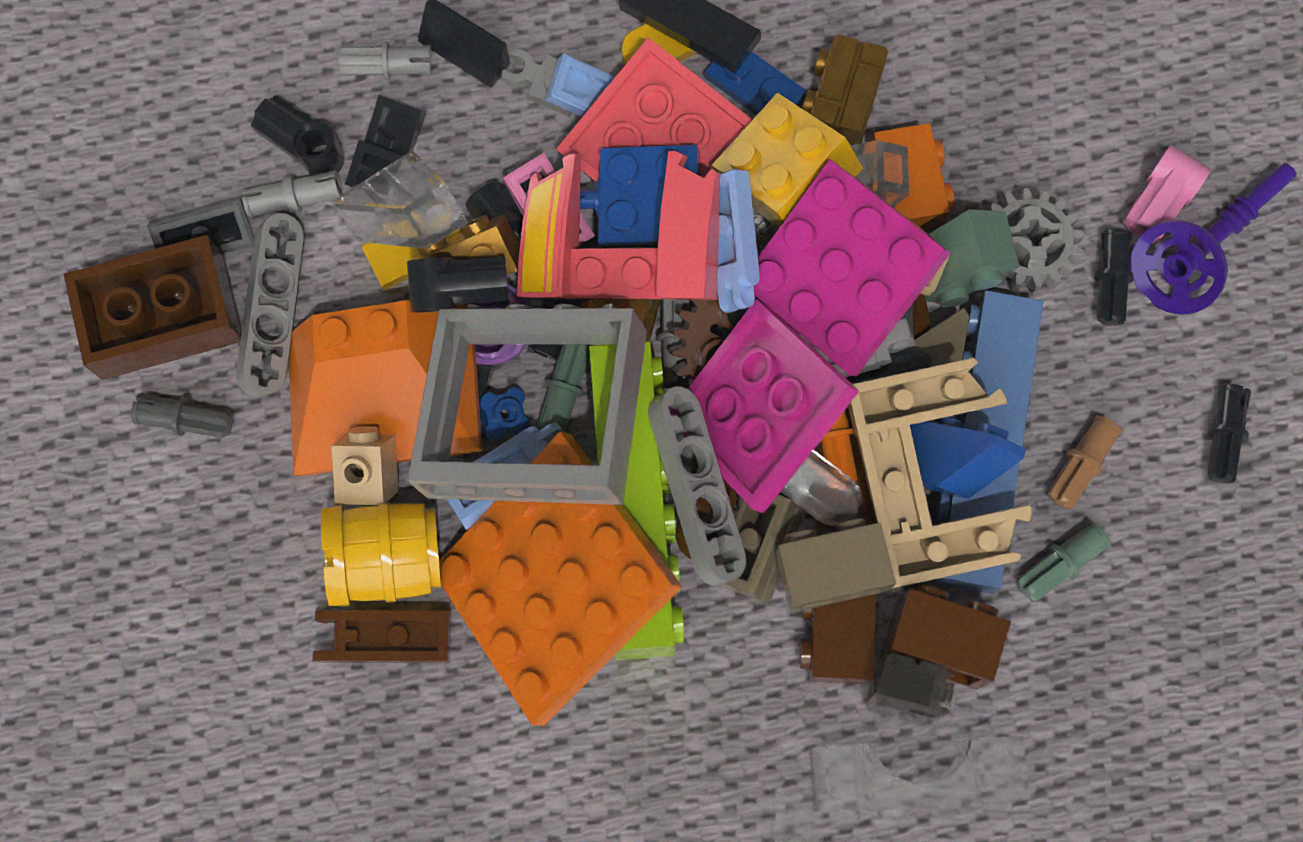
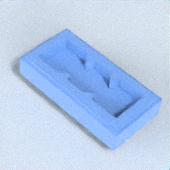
(576, 85)

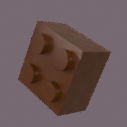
(948, 635)

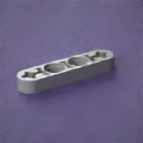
(277, 306)
(689, 487)

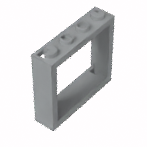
(520, 324)

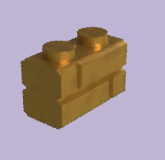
(847, 85)

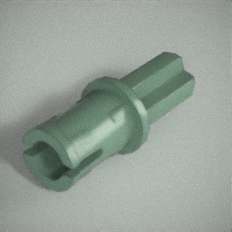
(564, 386)
(1063, 561)

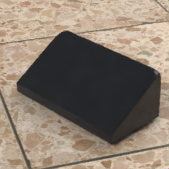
(463, 43)
(222, 221)

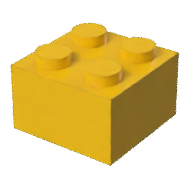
(784, 155)

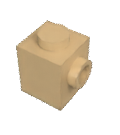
(364, 467)

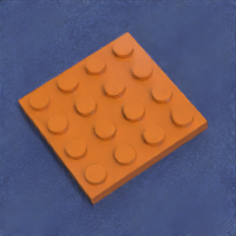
(554, 588)

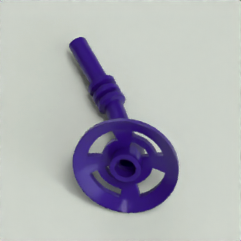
(1192, 255)

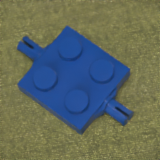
(632, 193)

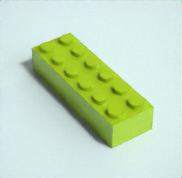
(643, 492)

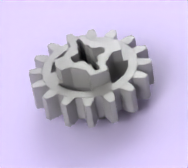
(1051, 229)

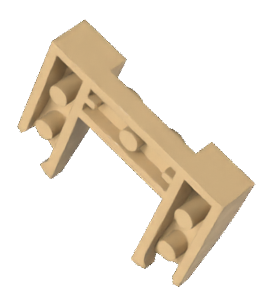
(882, 424)

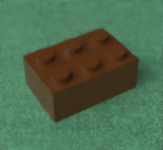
(152, 307)

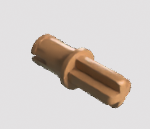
(1084, 462)

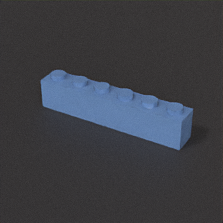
(1005, 347)

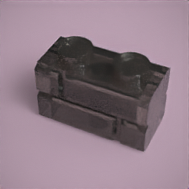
(909, 689)

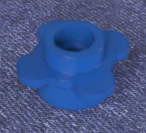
(494, 424)

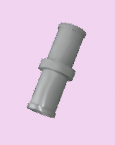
(291, 193)

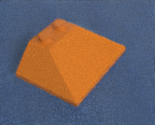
(368, 372)

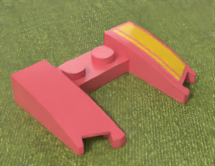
(676, 270)

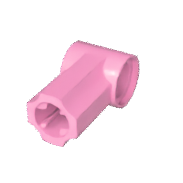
(1168, 190)

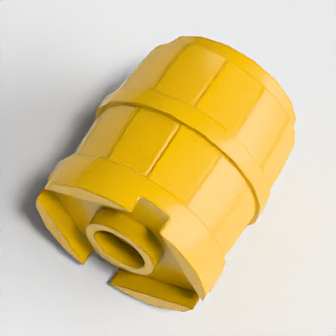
(379, 552)

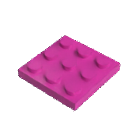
(845, 267)
(767, 404)

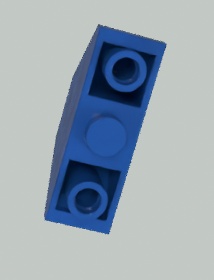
(962, 459)

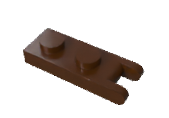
(386, 636)

